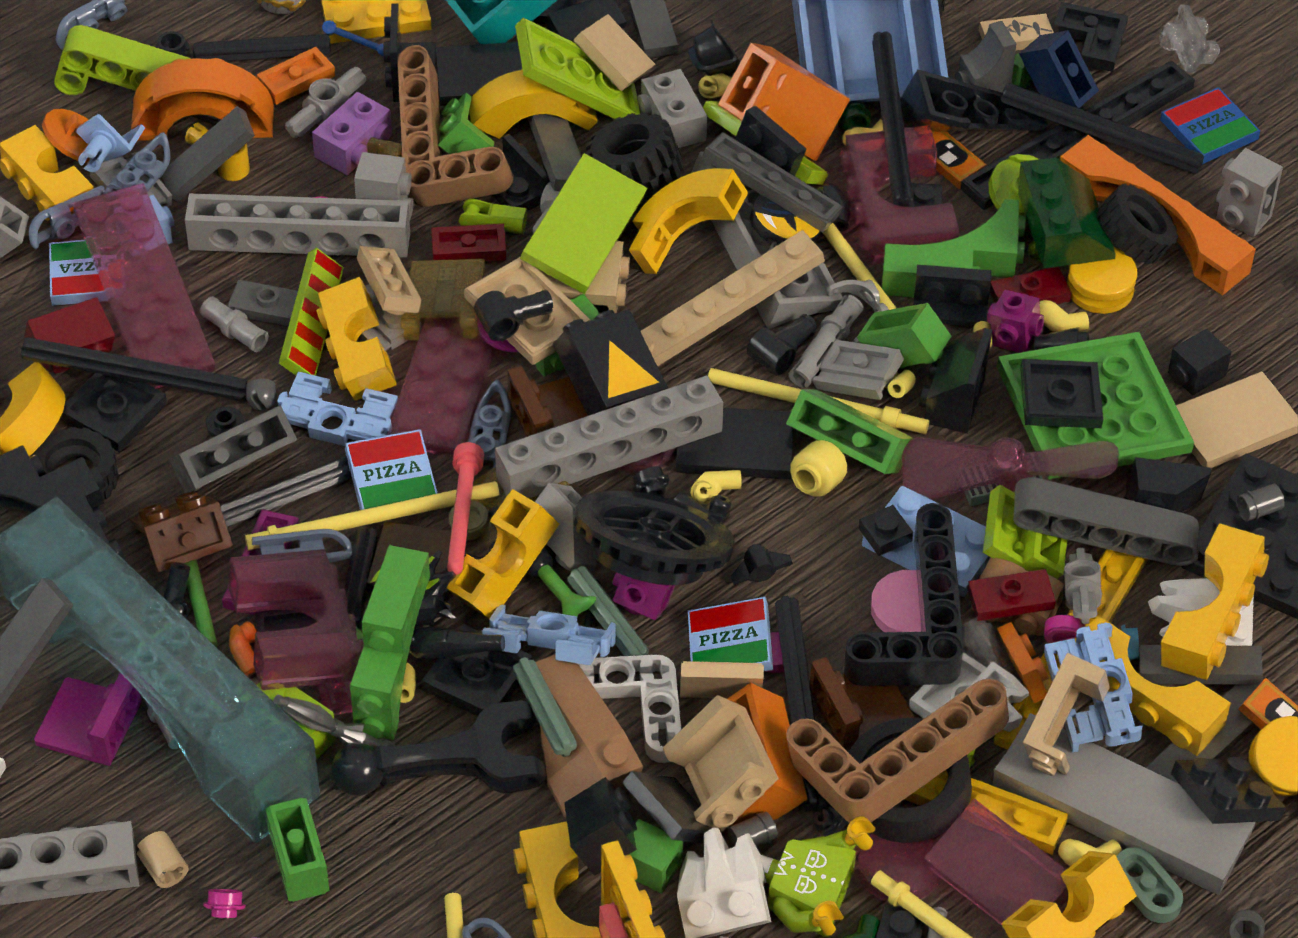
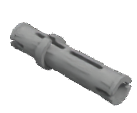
(832, 328)

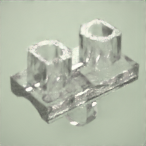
(1188, 39)

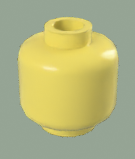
(818, 468)

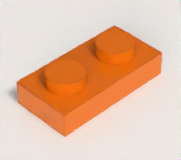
(296, 74)
(1020, 652)

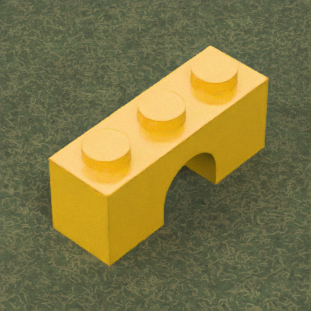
(32, 164)
(347, 313)
(521, 535)
(1095, 895)

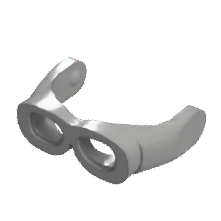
(864, 289)

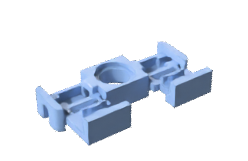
(304, 400)
(552, 631)
(1105, 717)

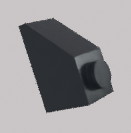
(1166, 484)

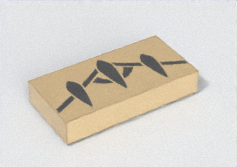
(1022, 29)

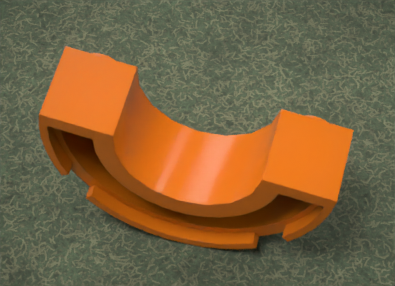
(200, 88)

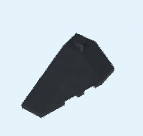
(961, 106)

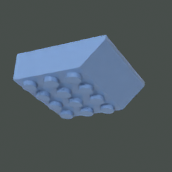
(838, 39)

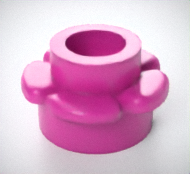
(224, 902)

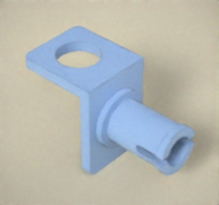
(104, 142)

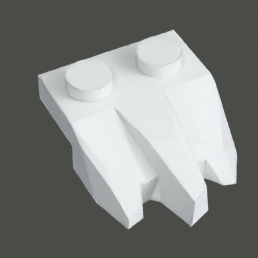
(1193, 595)
(932, 697)
(722, 888)

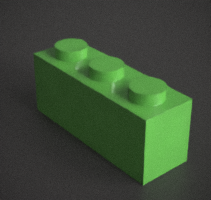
(849, 430)

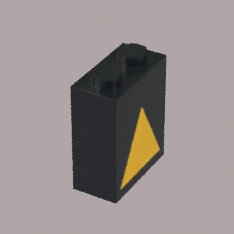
(608, 361)

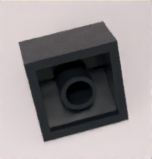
(957, 382)

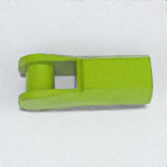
(482, 213)

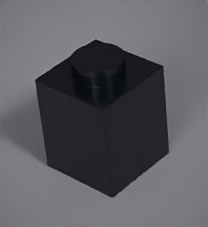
(1199, 362)

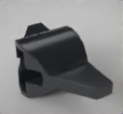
(759, 564)

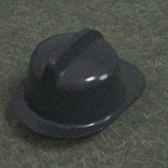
(713, 53)

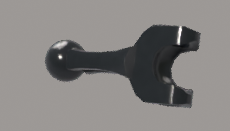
(473, 752)

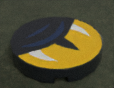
(777, 223)

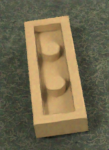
(389, 280)

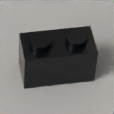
(598, 818)

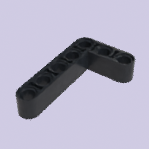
(939, 616)

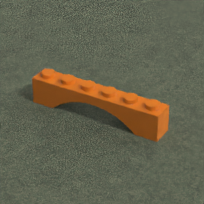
(1214, 252)

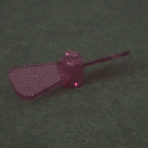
(948, 467)

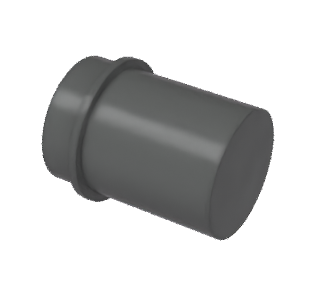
(1260, 502)
(760, 827)

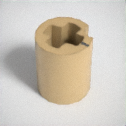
(162, 859)

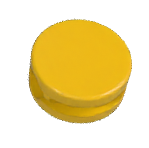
(1103, 285)
(1275, 755)

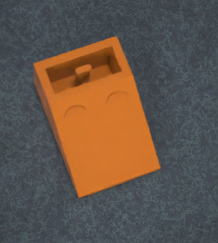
(786, 94)

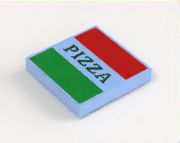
(73, 274)
(390, 469)
(731, 633)

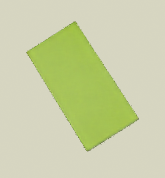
(570, 71)
(583, 223)

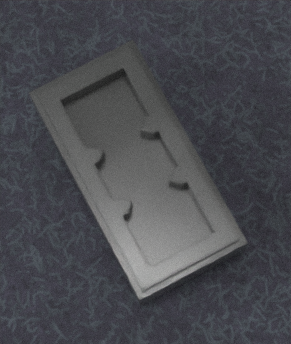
(263, 302)

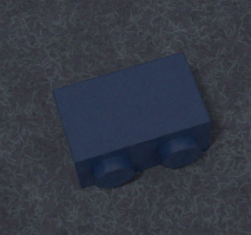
(1059, 69)

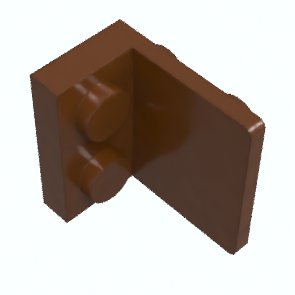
(542, 405)
(183, 529)
(851, 707)

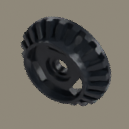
(652, 536)

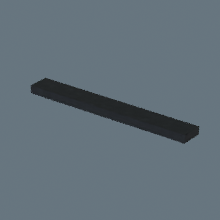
(1123, 106)

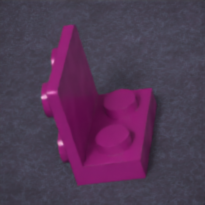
(89, 719)

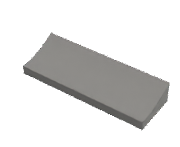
(744, 245)
(1128, 805)

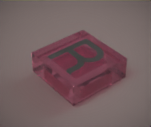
(336, 697)

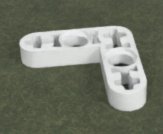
(649, 691)

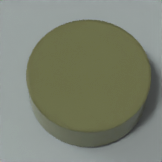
(478, 520)

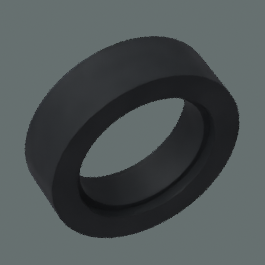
(926, 820)

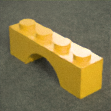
(1198, 637)
(1185, 714)
(549, 868)

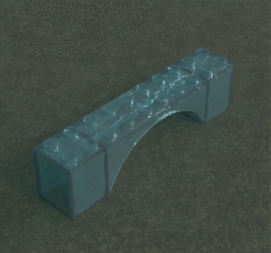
(225, 725)

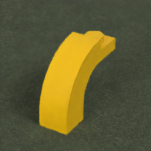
(515, 97)
(681, 204)
(32, 411)

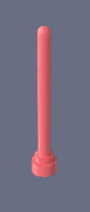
(467, 462)

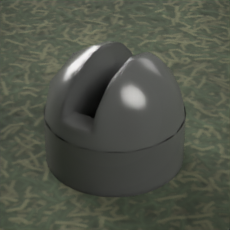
(261, 393)
(1238, 921)

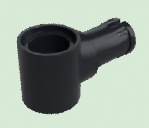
(504, 315)
(779, 348)

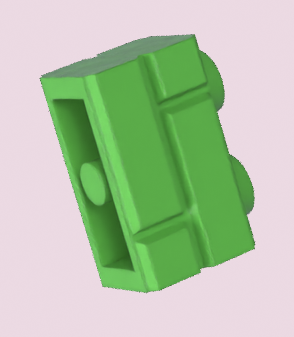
(297, 849)

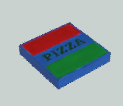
(1210, 124)

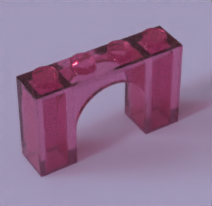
(881, 221)
(304, 584)

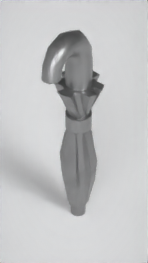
(316, 718)

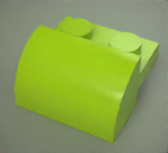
(1021, 546)

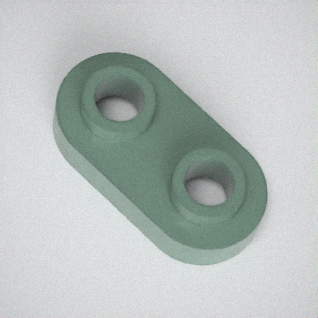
(1151, 886)

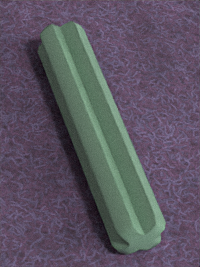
(606, 612)
(544, 707)

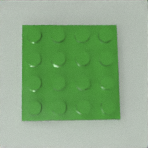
(1134, 398)

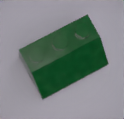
(1062, 214)

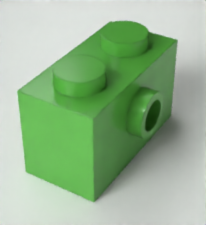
(911, 329)

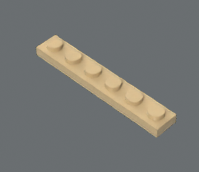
(731, 296)

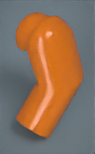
(240, 648)

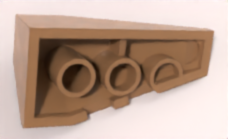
(601, 741)

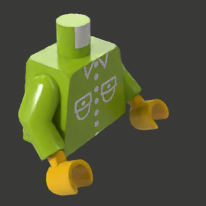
(814, 878)

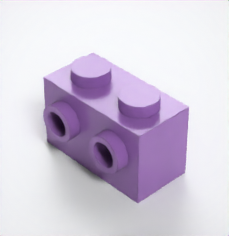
(347, 131)

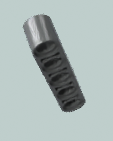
(1106, 521)

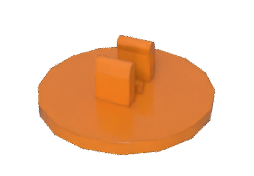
(61, 128)

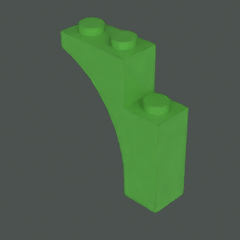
(988, 247)
(387, 640)

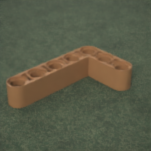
(434, 176)
(900, 757)

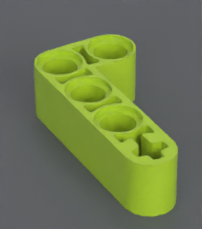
(106, 58)

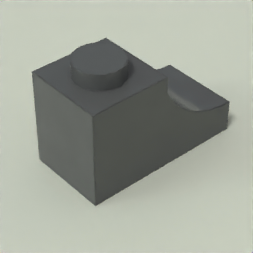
(991, 61)

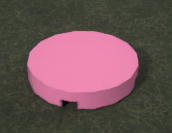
(897, 602)

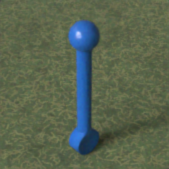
(330, 28)

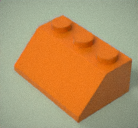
(771, 724)

